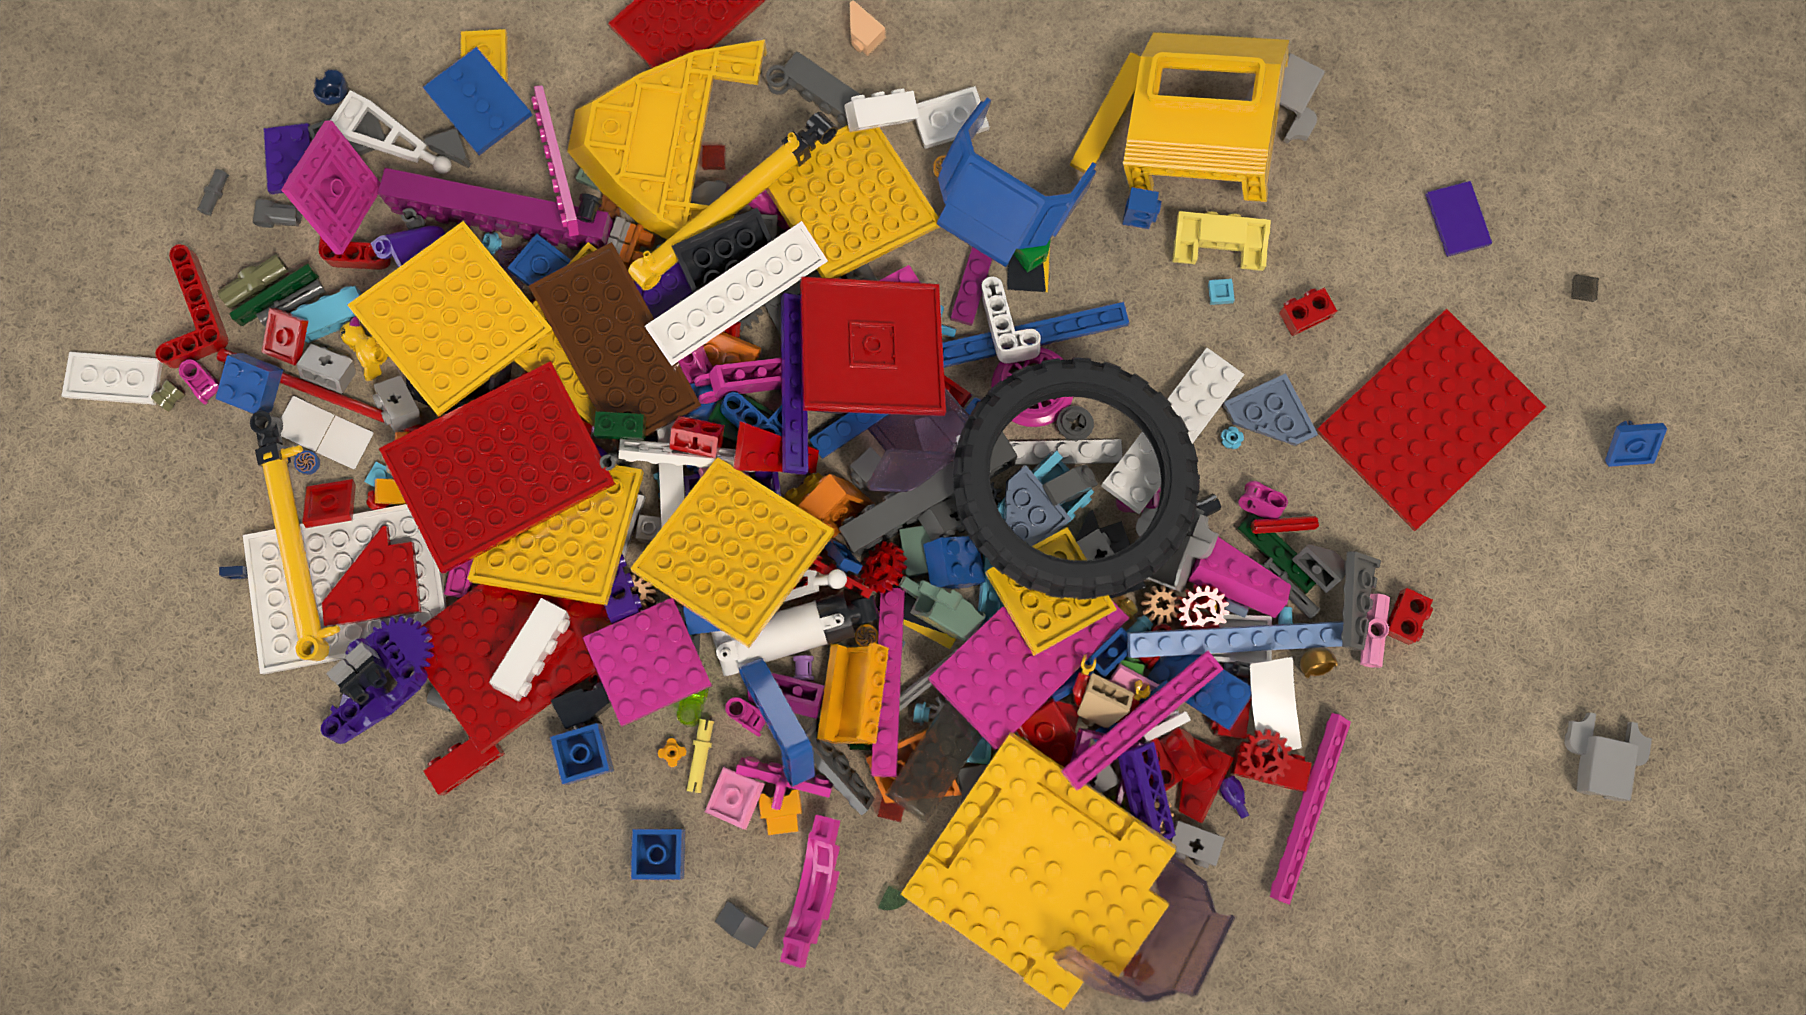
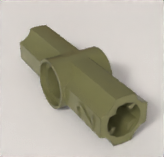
(252, 281)

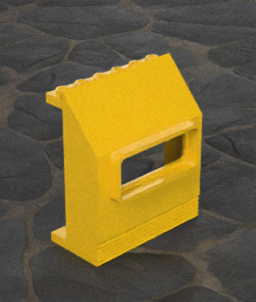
(1205, 134)

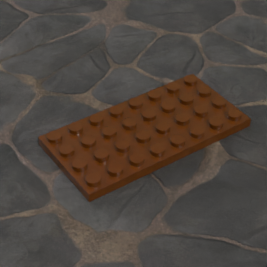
(605, 338)

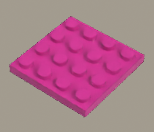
(647, 662)

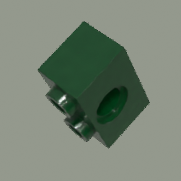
(620, 426)

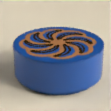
(307, 462)

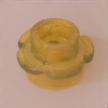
(1127, 607)

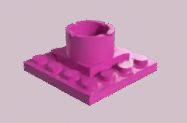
(332, 187)

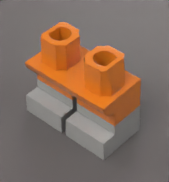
(628, 240)

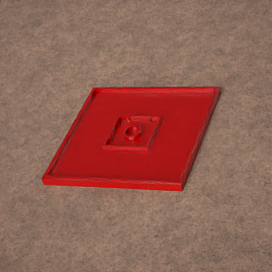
(872, 347)

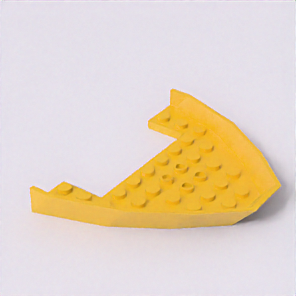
(648, 132)

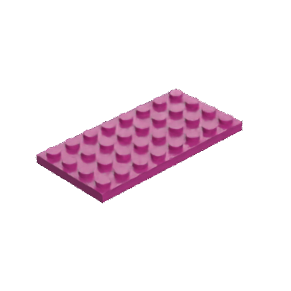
(1002, 683)

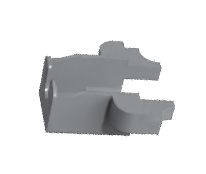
(1297, 89)
(1179, 567)
(1606, 763)

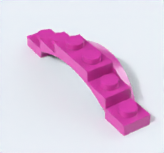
(814, 892)

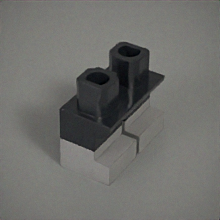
(358, 673)

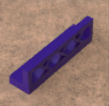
(1140, 794)

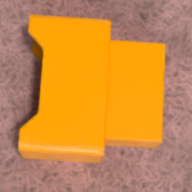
(786, 818)

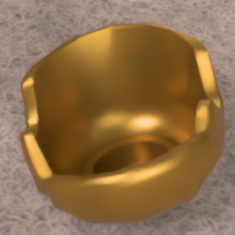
(1317, 662)

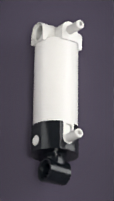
(797, 630)

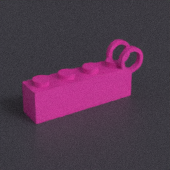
(741, 378)

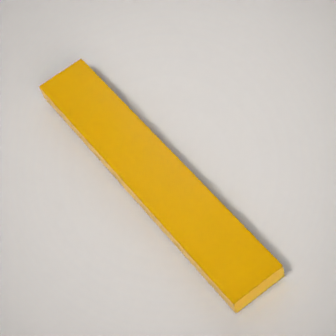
(1108, 115)

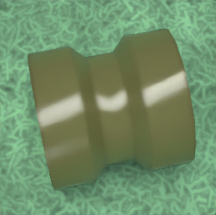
(168, 395)

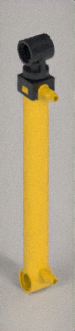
(794, 151)
(275, 461)

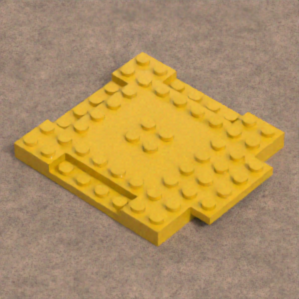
(1042, 871)

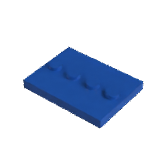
(477, 101)

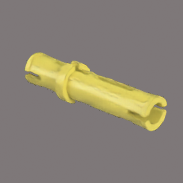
(700, 755)

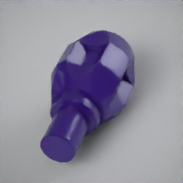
(1234, 795)

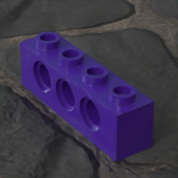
(627, 605)

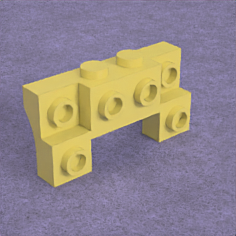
(1222, 233)

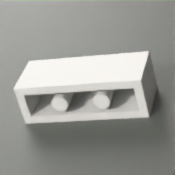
(881, 110)

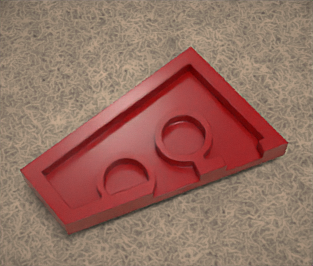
(1198, 798)

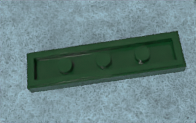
(282, 289)
(1282, 554)

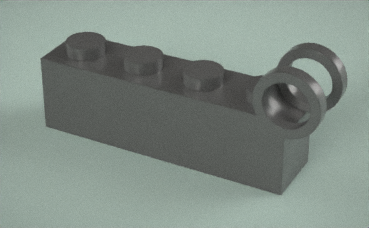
(813, 84)

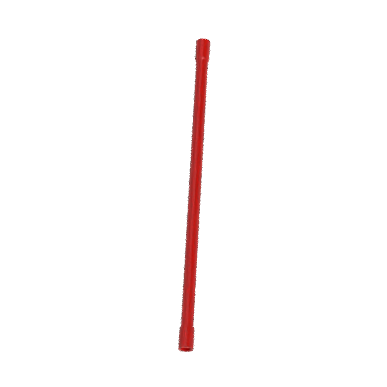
(325, 394)

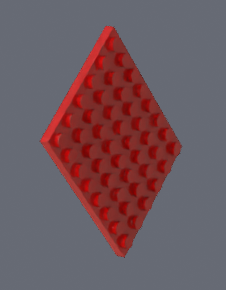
(1430, 419)
(496, 467)
(473, 630)

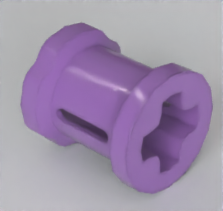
(803, 668)

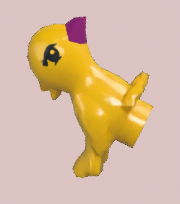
(366, 348)

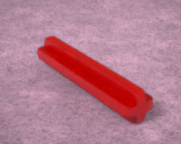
(1284, 524)

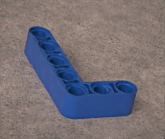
(746, 409)
(781, 720)

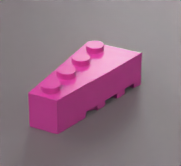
(1241, 579)

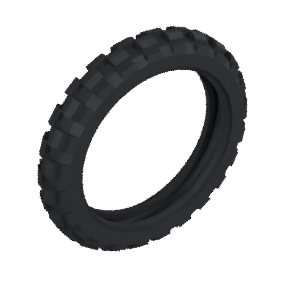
(1108, 385)

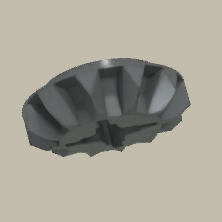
(1071, 414)

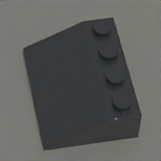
(721, 248)

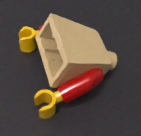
(1102, 700)

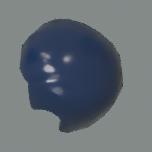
(331, 88)

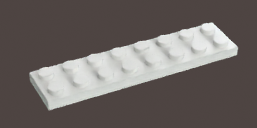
(736, 293)
(1196, 401)

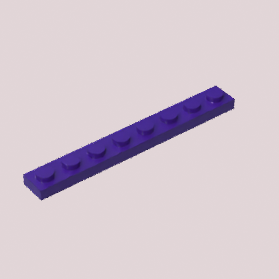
(793, 417)

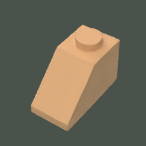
(865, 30)

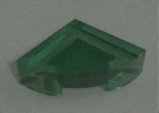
(892, 900)

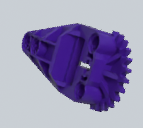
(401, 656)

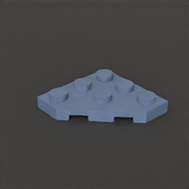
(1272, 411)
(1030, 510)

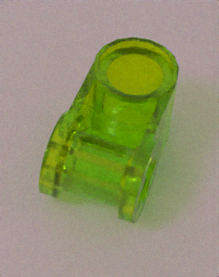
(694, 702)

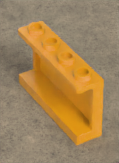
(853, 694)

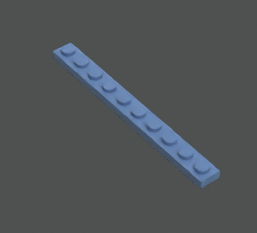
(1234, 639)

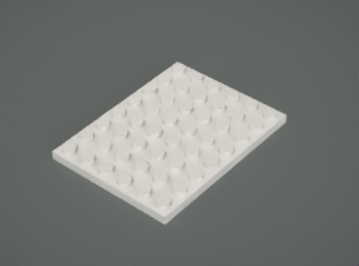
(329, 555)

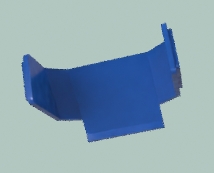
(994, 207)

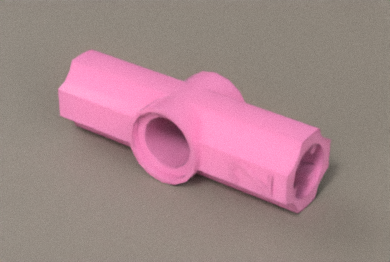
(1374, 646)

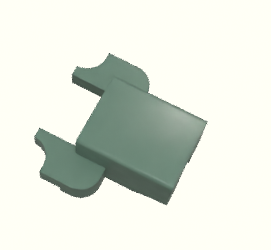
(943, 609)

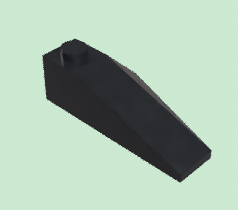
(581, 706)

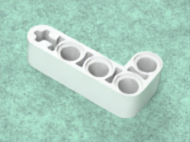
(1002, 319)

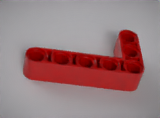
(364, 260)
(198, 309)

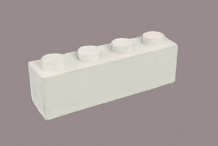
(530, 649)

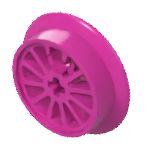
(1042, 415)

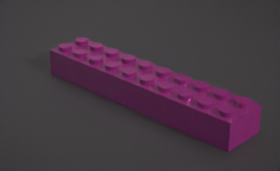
(488, 209)

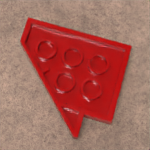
(376, 585)

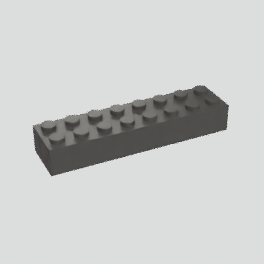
(904, 508)

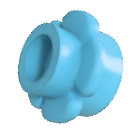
(492, 242)
(1232, 444)
(921, 713)

